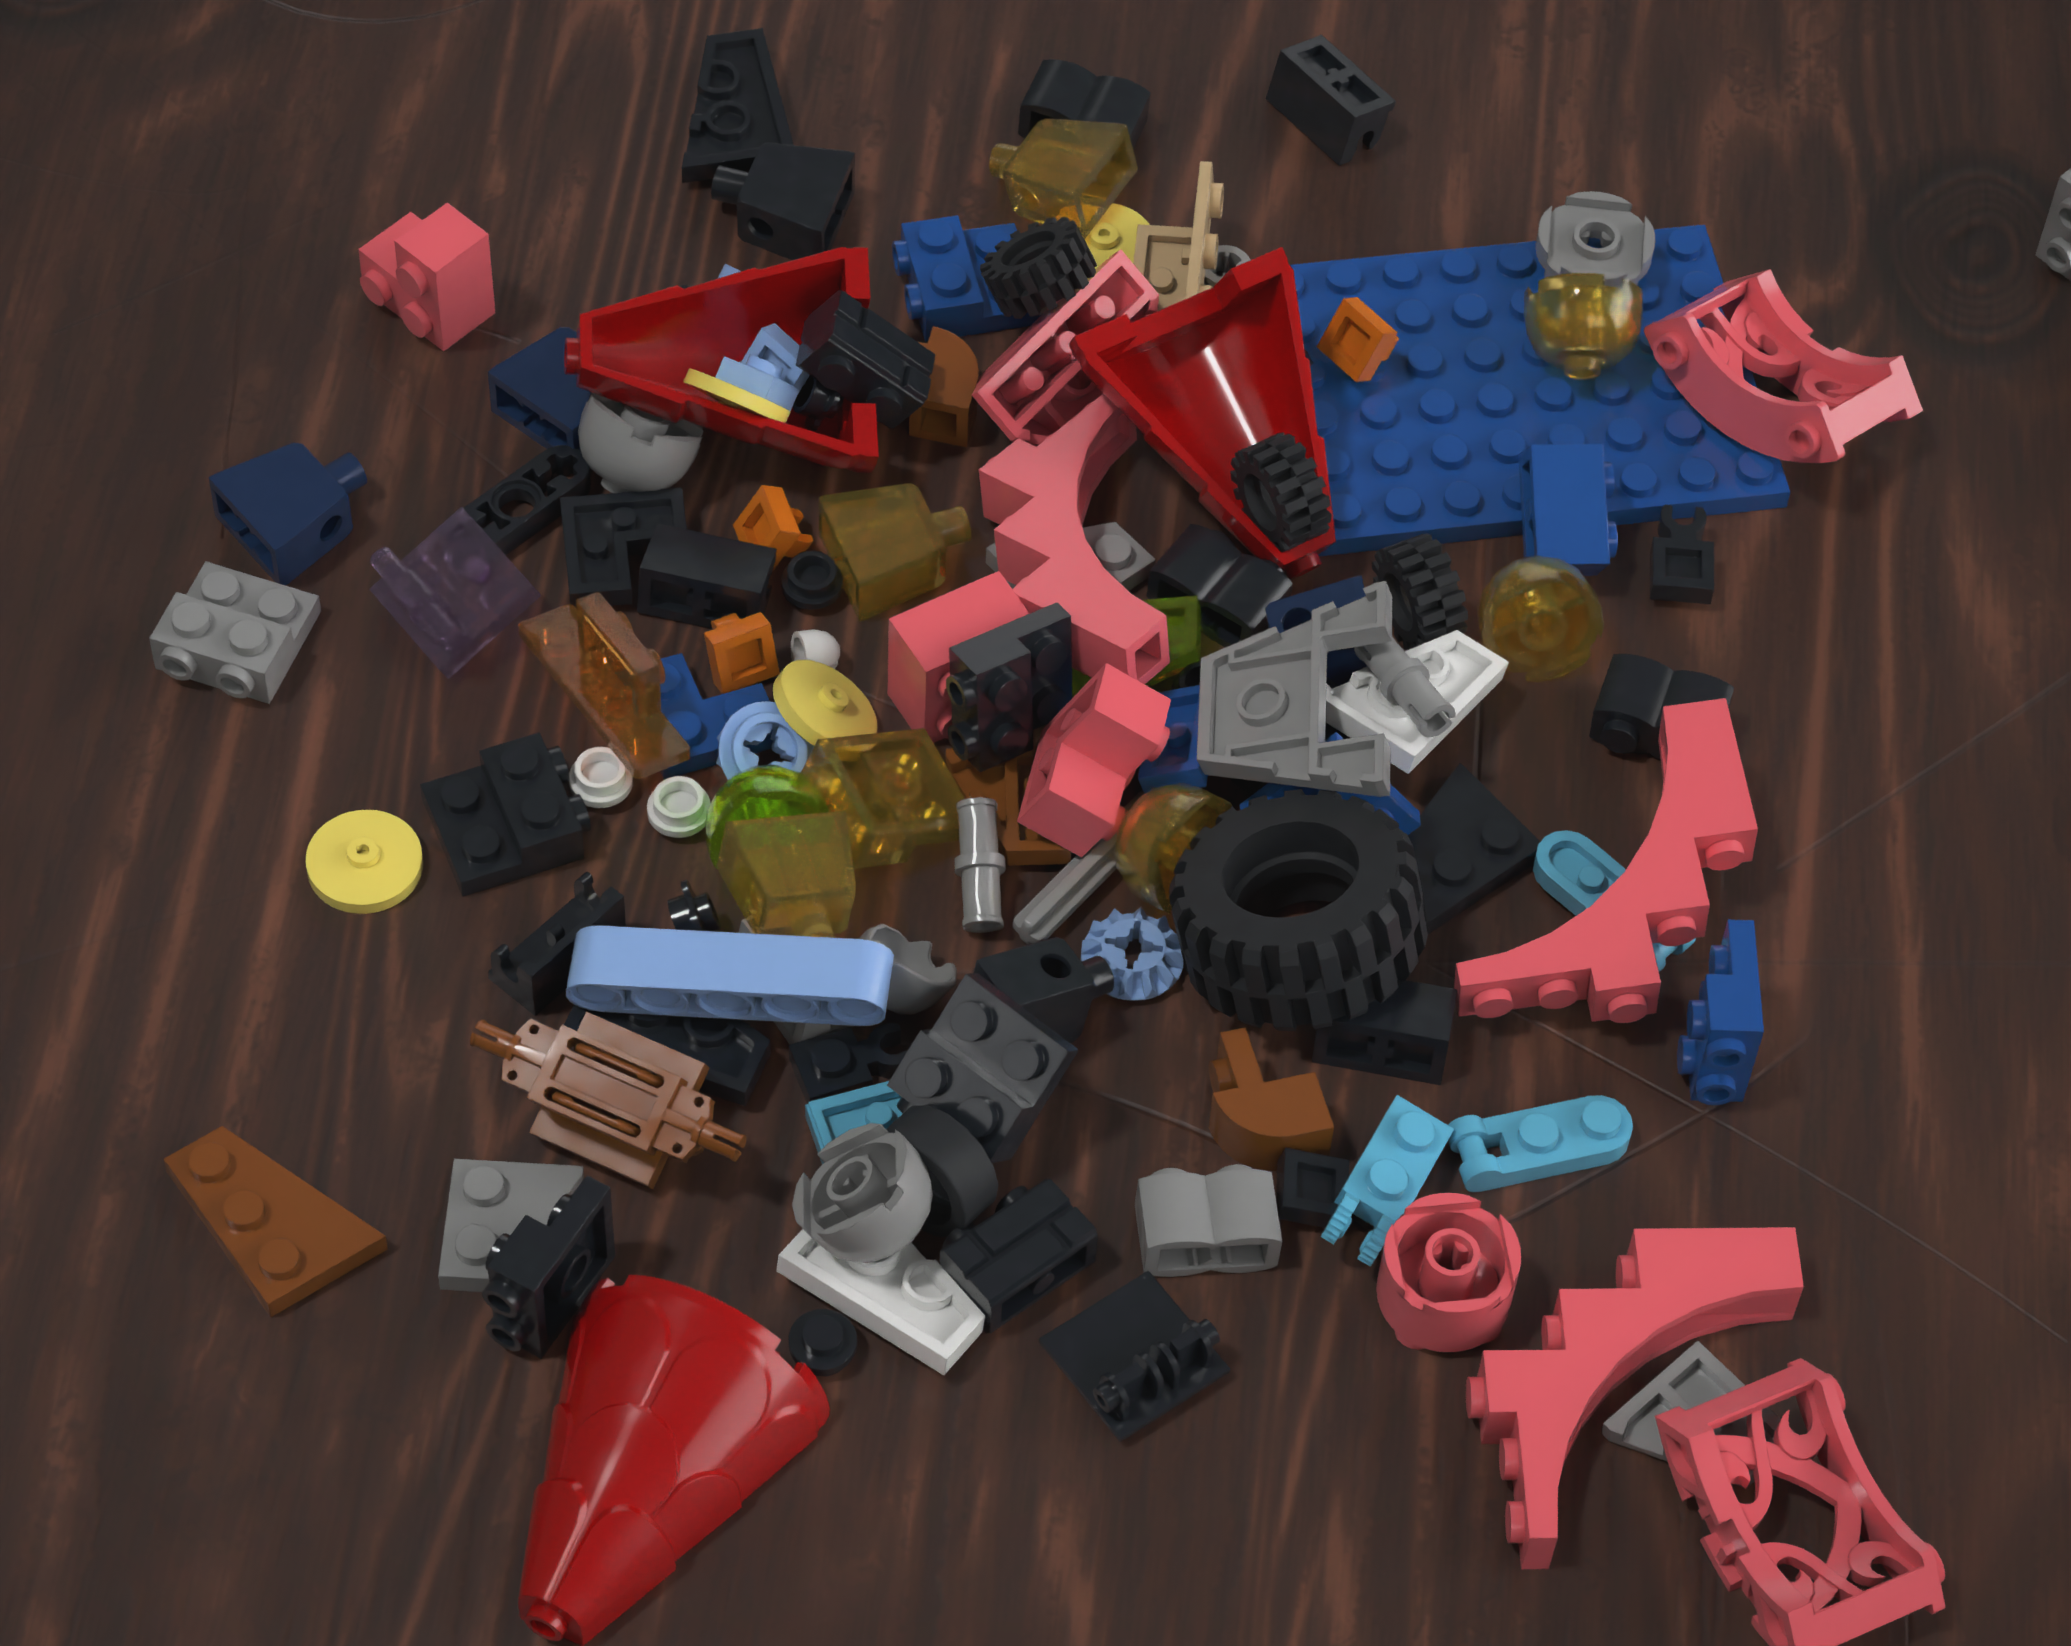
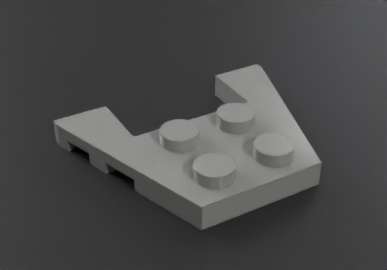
(1268, 704)

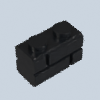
(865, 358)
(1020, 1252)

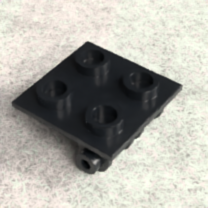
(1136, 1355)

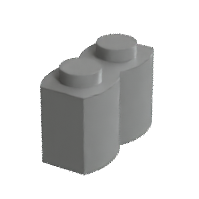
(1208, 1221)

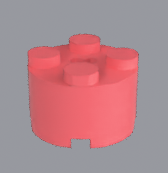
(1448, 1274)

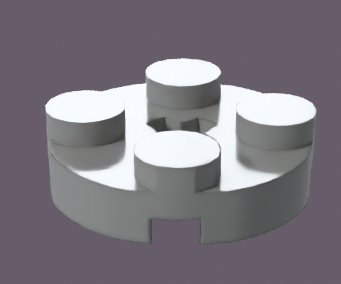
(1599, 215)

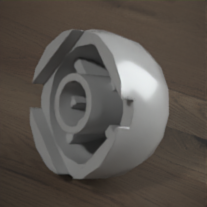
(634, 447)
(865, 1195)

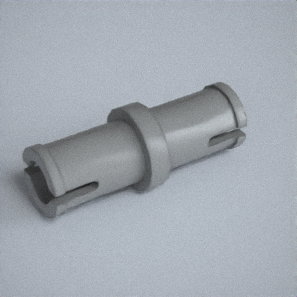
(1408, 684)
(979, 865)

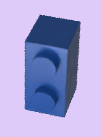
(1567, 505)

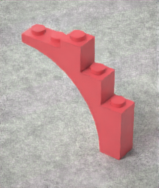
(1042, 549)
(1658, 899)
(1667, 1292)

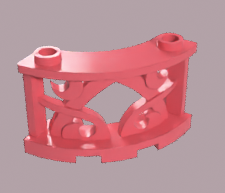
(1836, 389)
(1795, 1611)

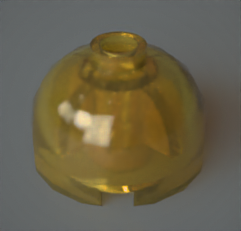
(1582, 323)
(1540, 617)
(1156, 835)

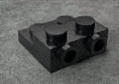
(1009, 686)
(507, 815)
(984, 1066)
(548, 1269)

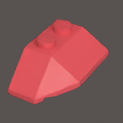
(1037, 379)

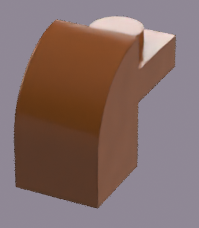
(950, 407)
(1261, 1118)

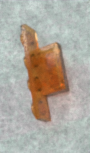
(609, 680)

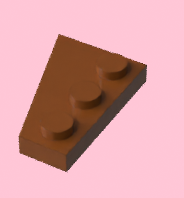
(269, 1221)

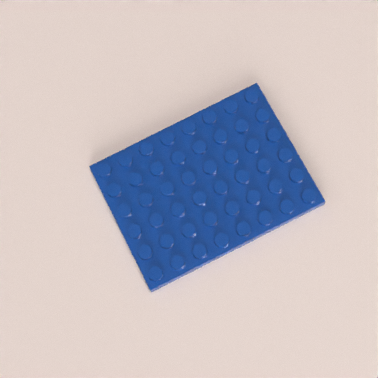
(1465, 395)

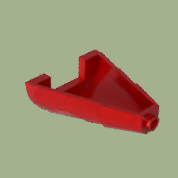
(648, 343)
(1214, 382)
(654, 1443)

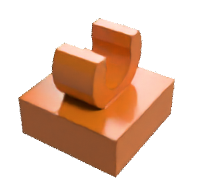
(1357, 339)
(772, 524)
(741, 651)

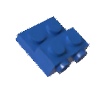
(947, 278)
(1725, 1021)

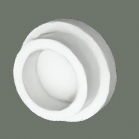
(600, 778)
(678, 807)

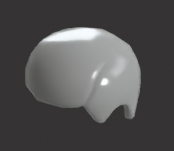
(914, 978)

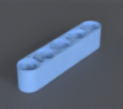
(730, 975)

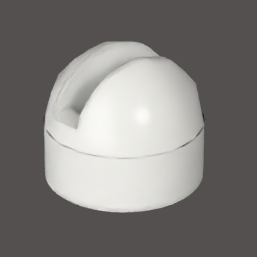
(815, 646)

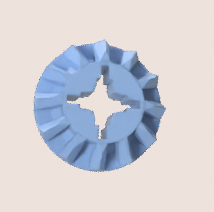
(751, 726)
(1157, 964)

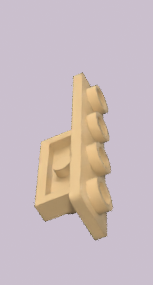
(1178, 256)

